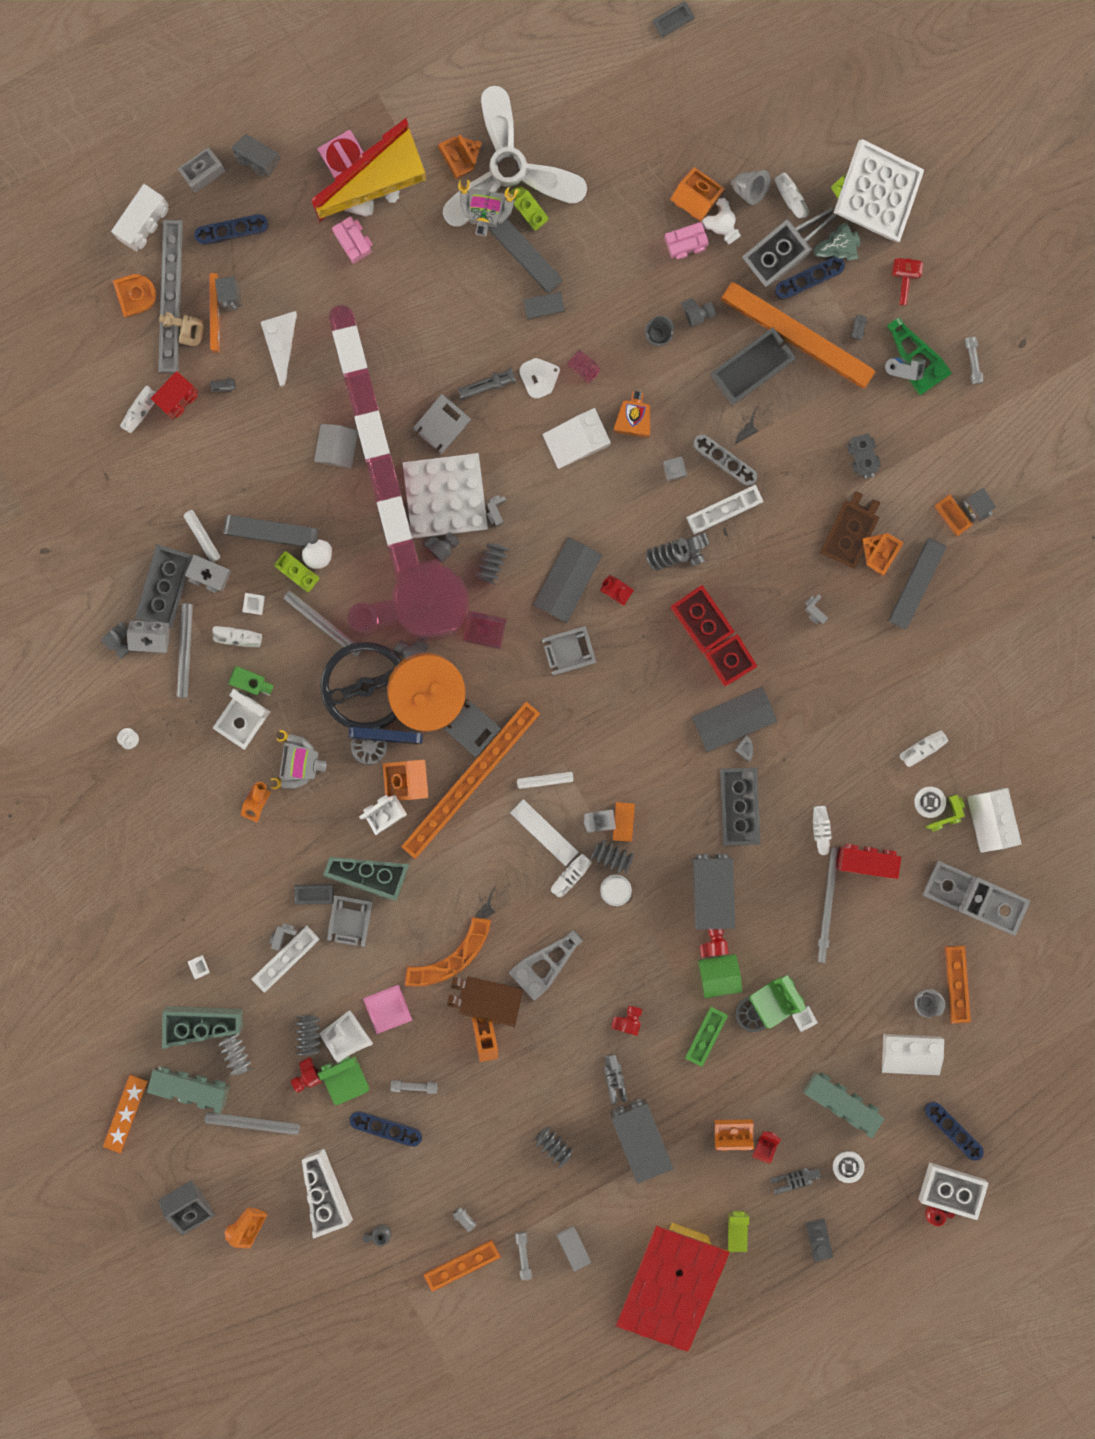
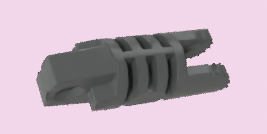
(614, 1079)
(796, 1180)

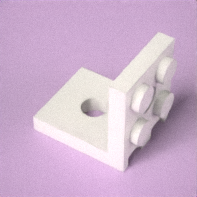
(249, 710)

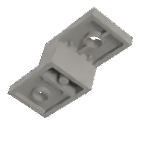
(976, 898)

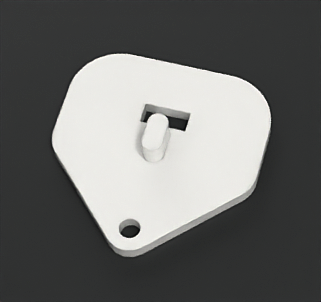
(544, 374)

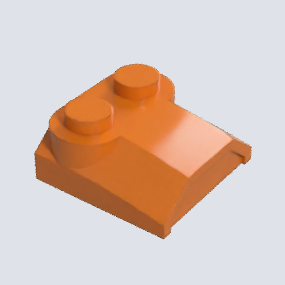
(246, 1229)

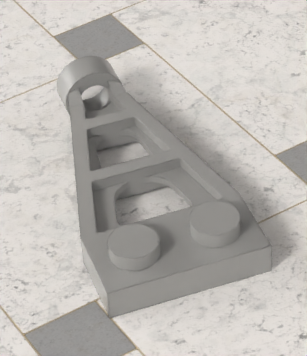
(530, 980)

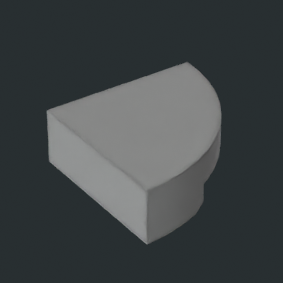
(745, 748)

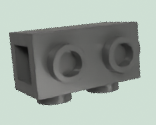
(864, 457)

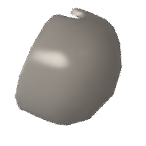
(929, 1003)

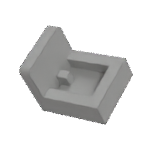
(494, 515)
(816, 615)
(599, 821)
(277, 938)

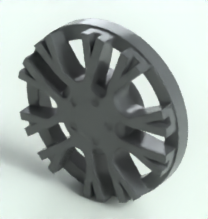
(751, 1014)

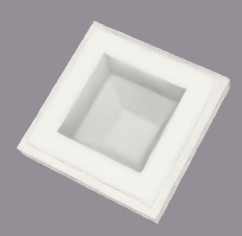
(198, 967)

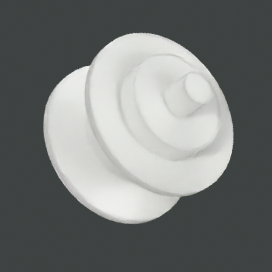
(127, 738)

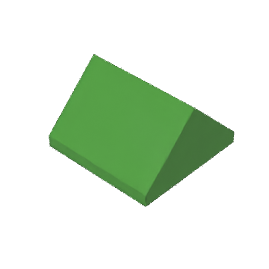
(720, 976)

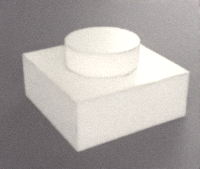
(253, 604)
(804, 1019)

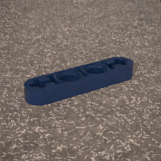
(231, 227)
(810, 280)
(385, 735)
(954, 1130)
(385, 1131)

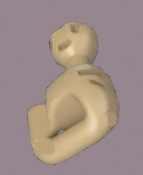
(185, 330)

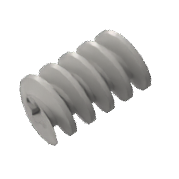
(235, 1055)

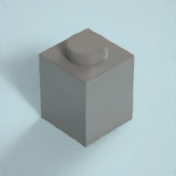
(674, 469)

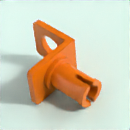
(255, 801)

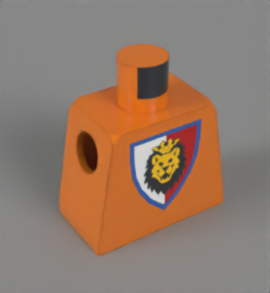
(634, 417)

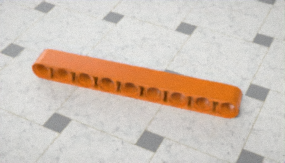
(798, 335)

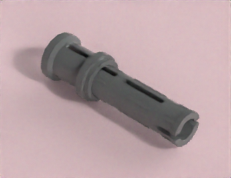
(497, 380)

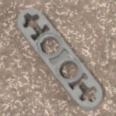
(723, 463)

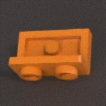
(733, 1134)

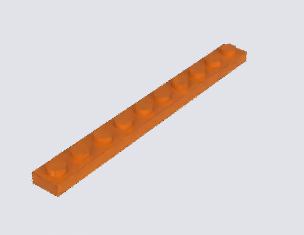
(470, 780)

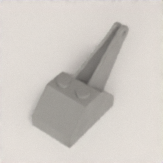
(783, 249)

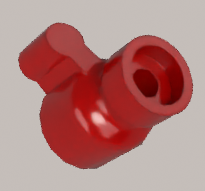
(716, 946)
(630, 1023)
(308, 1078)
(937, 1216)

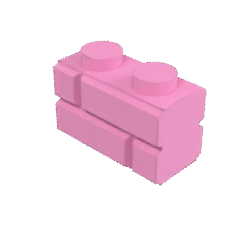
(352, 240)
(686, 240)

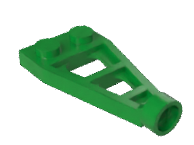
(937, 369)

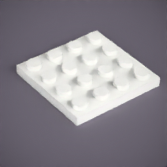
(879, 191)
(445, 495)

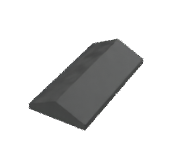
(567, 580)
(163, 585)
(734, 719)
(740, 806)

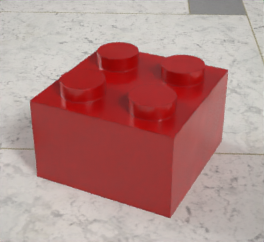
(175, 395)
(730, 660)

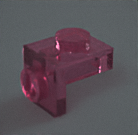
(584, 366)

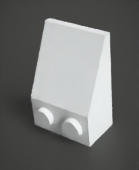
(576, 438)

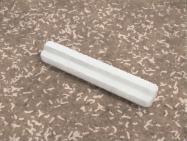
(201, 536)
(545, 780)

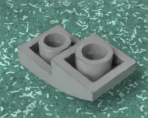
(573, 1248)

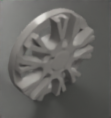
(368, 747)

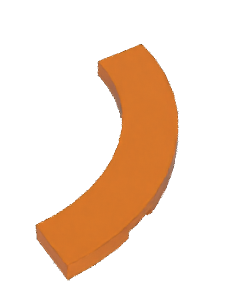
(453, 963)

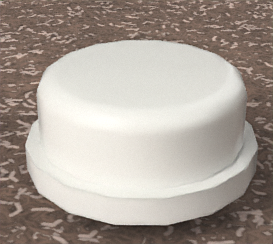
(930, 802)
(615, 890)
(848, 1167)

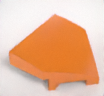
(460, 154)
(881, 551)

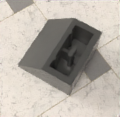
(255, 154)

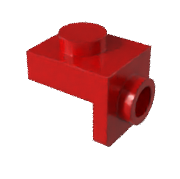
(616, 590)
(766, 1147)

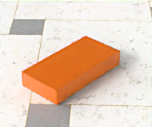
(953, 515)
(623, 821)

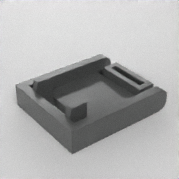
(469, 726)

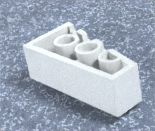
(324, 1195)

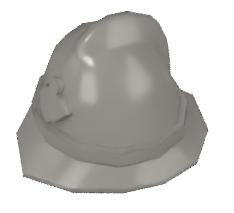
(752, 185)

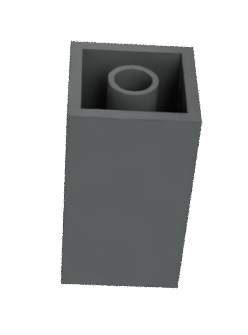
(713, 891)
(641, 1140)

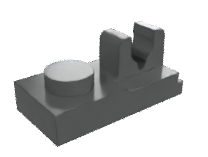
(819, 1240)

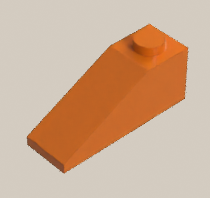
(485, 1039)

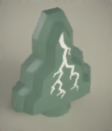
(840, 244)

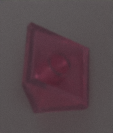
(484, 629)

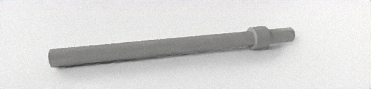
(823, 942)

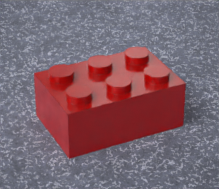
(702, 619)
(869, 861)

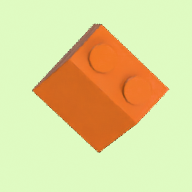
(697, 194)
(405, 779)

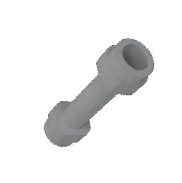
(971, 344)
(397, 1086)
(521, 1240)

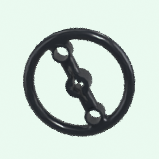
(326, 693)

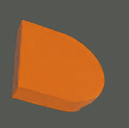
(135, 294)

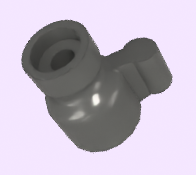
(695, 314)
(695, 545)
(441, 549)
(114, 640)
(403, 649)
(380, 1235)

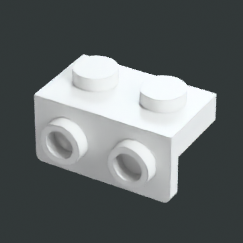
(383, 814)

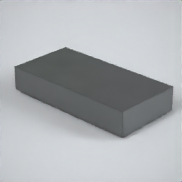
(673, 19)
(544, 305)
(314, 894)

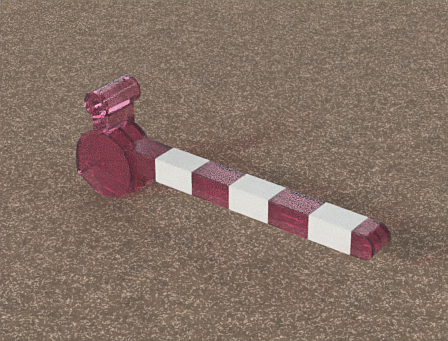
(427, 597)

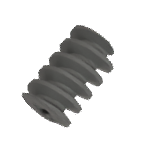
(668, 554)
(491, 563)
(612, 856)
(308, 1034)
(553, 1146)

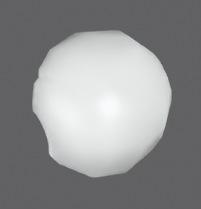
(317, 554)

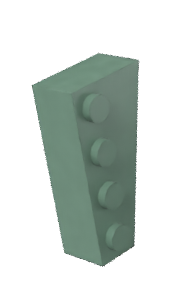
(370, 876)
(194, 1024)
(189, 1088)
(844, 1104)

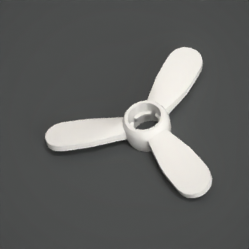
(545, 179)

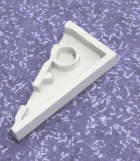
(279, 337)

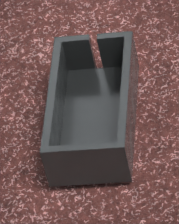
(752, 367)

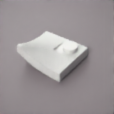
(345, 1037)

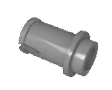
(466, 1221)

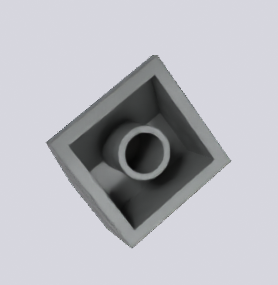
(186, 1208)

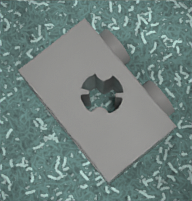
(219, 574)
(148, 636)

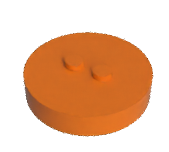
(426, 691)

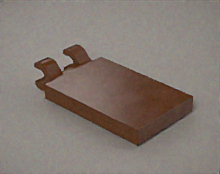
(850, 527)
(486, 1000)

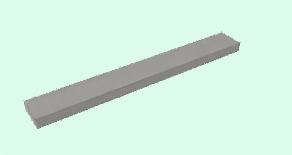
(170, 294)

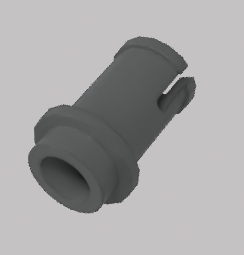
(859, 327)
(223, 385)

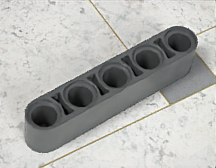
(526, 255)
(269, 531)
(917, 583)

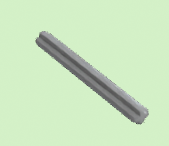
(319, 620)
(184, 650)
(252, 1123)

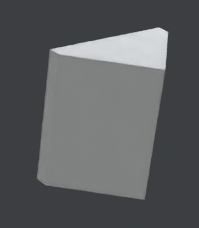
(201, 170)
(336, 445)

